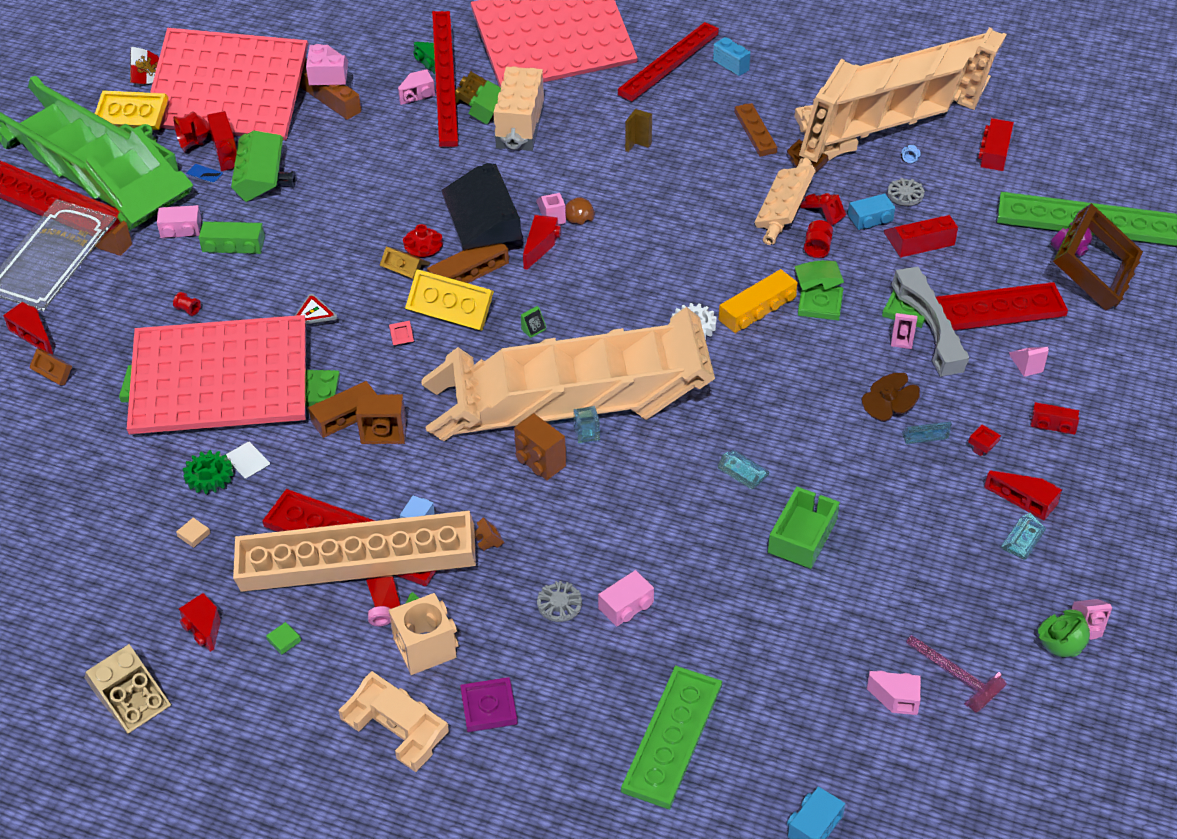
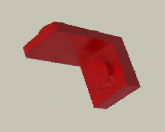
(830, 204)

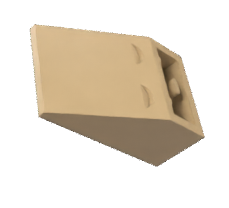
(126, 689)

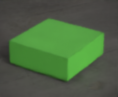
(283, 638)

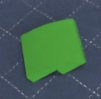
(819, 272)

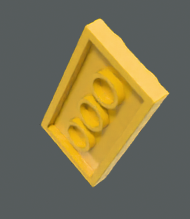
(132, 108)
(449, 299)

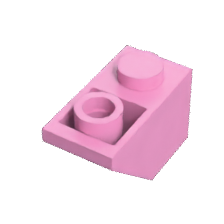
(416, 87)
(552, 206)
(1096, 614)
(896, 691)

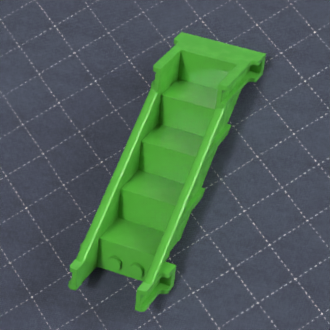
(97, 156)

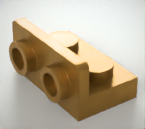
(469, 87)

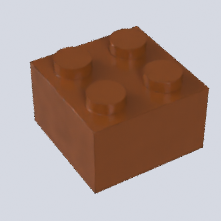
(381, 419)
(540, 446)

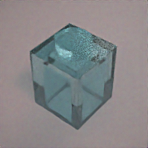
(586, 424)

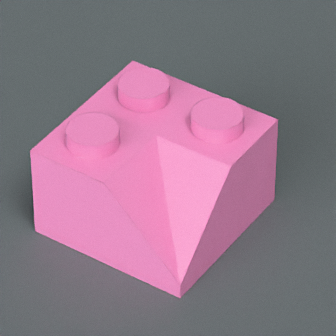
(326, 66)

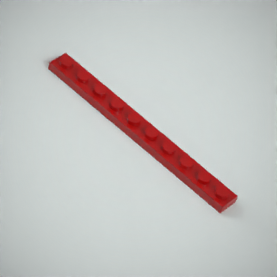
(444, 79)

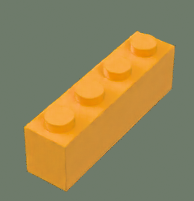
(757, 301)

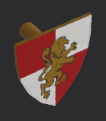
(142, 66)

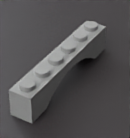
(913, 289)

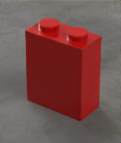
(222, 140)

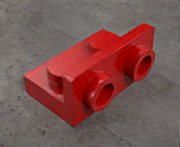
(1055, 418)

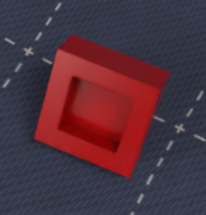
(983, 440)

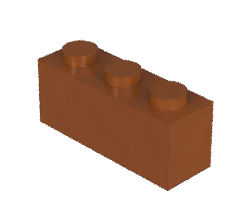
(339, 410)

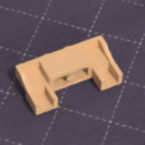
(802, 116)
(399, 714)

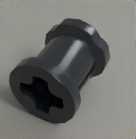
(286, 179)

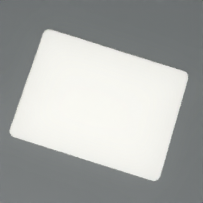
(247, 460)

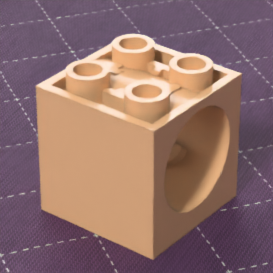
(419, 649)

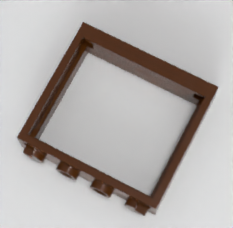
(1115, 239)

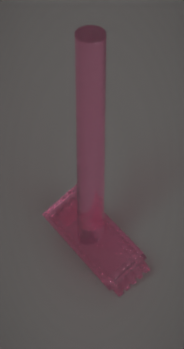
(984, 693)

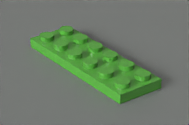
(671, 737)

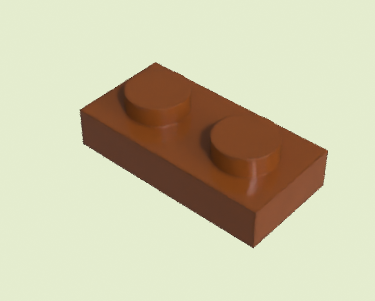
(50, 366)

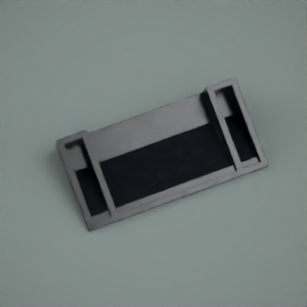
(482, 208)

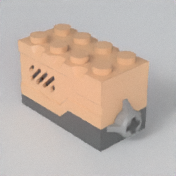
(519, 108)

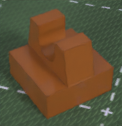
(489, 533)

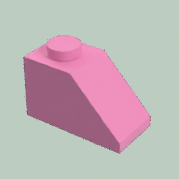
(903, 331)

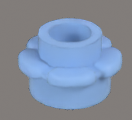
(910, 158)

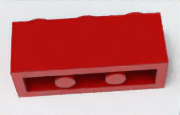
(995, 144)

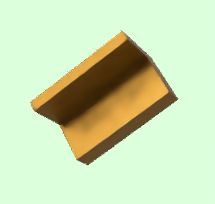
(638, 129)
(401, 262)

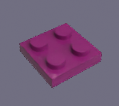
(488, 704)

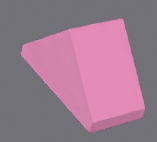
(1030, 359)

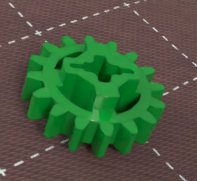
(208, 472)

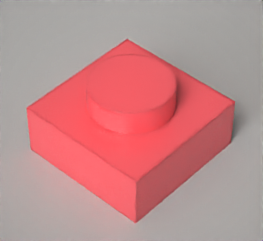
(401, 333)

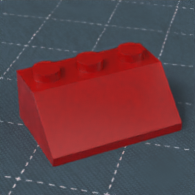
(923, 236)

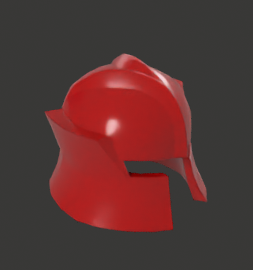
(191, 130)

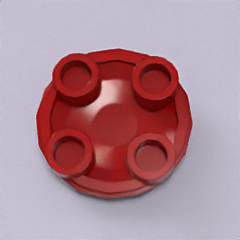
(422, 241)

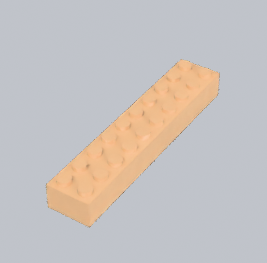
(354, 551)

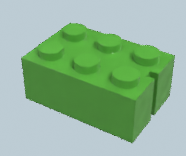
(800, 531)

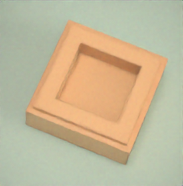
(193, 532)

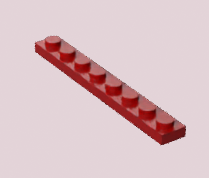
(667, 61)

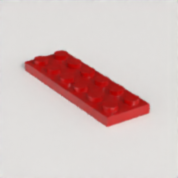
(1003, 306)

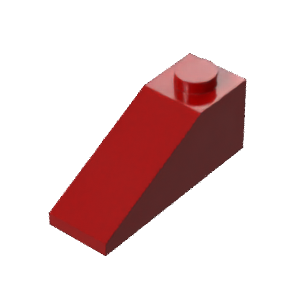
(540, 239)
(26, 324)
(1026, 492)

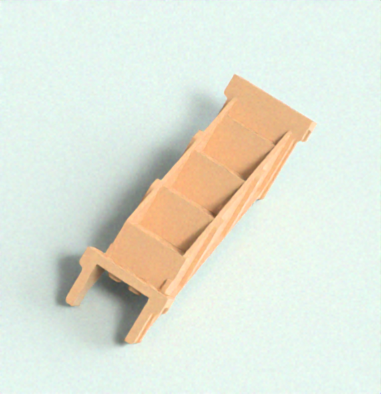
(899, 90)
(551, 378)

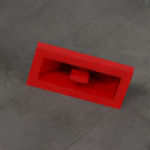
(383, 591)

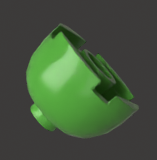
(1065, 634)

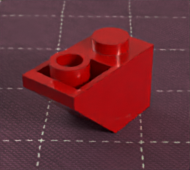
(202, 620)

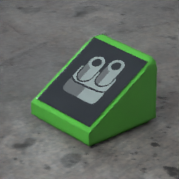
(532, 322)

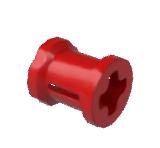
(183, 302)

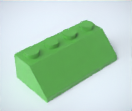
(256, 164)

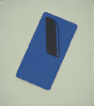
(204, 173)

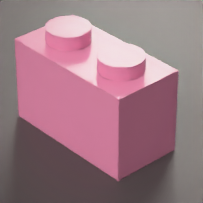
(179, 221)
(626, 598)

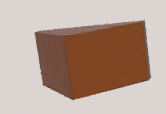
(116, 240)

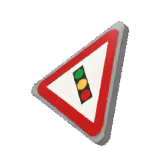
(315, 310)

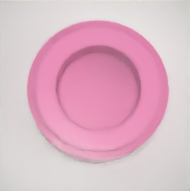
(379, 616)

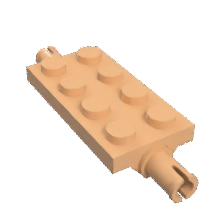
(784, 199)

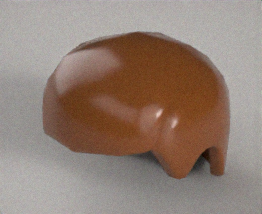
(579, 210)

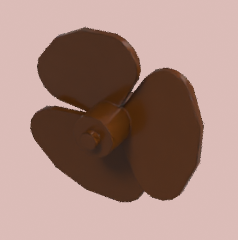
(888, 397)

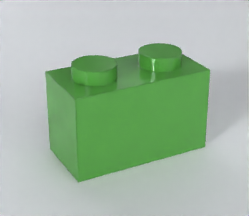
(484, 105)

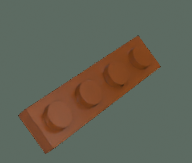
(755, 129)

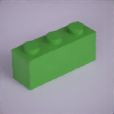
(232, 237)

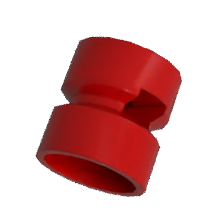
(818, 239)

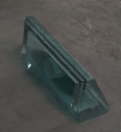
(927, 432)
(742, 469)
(1023, 536)

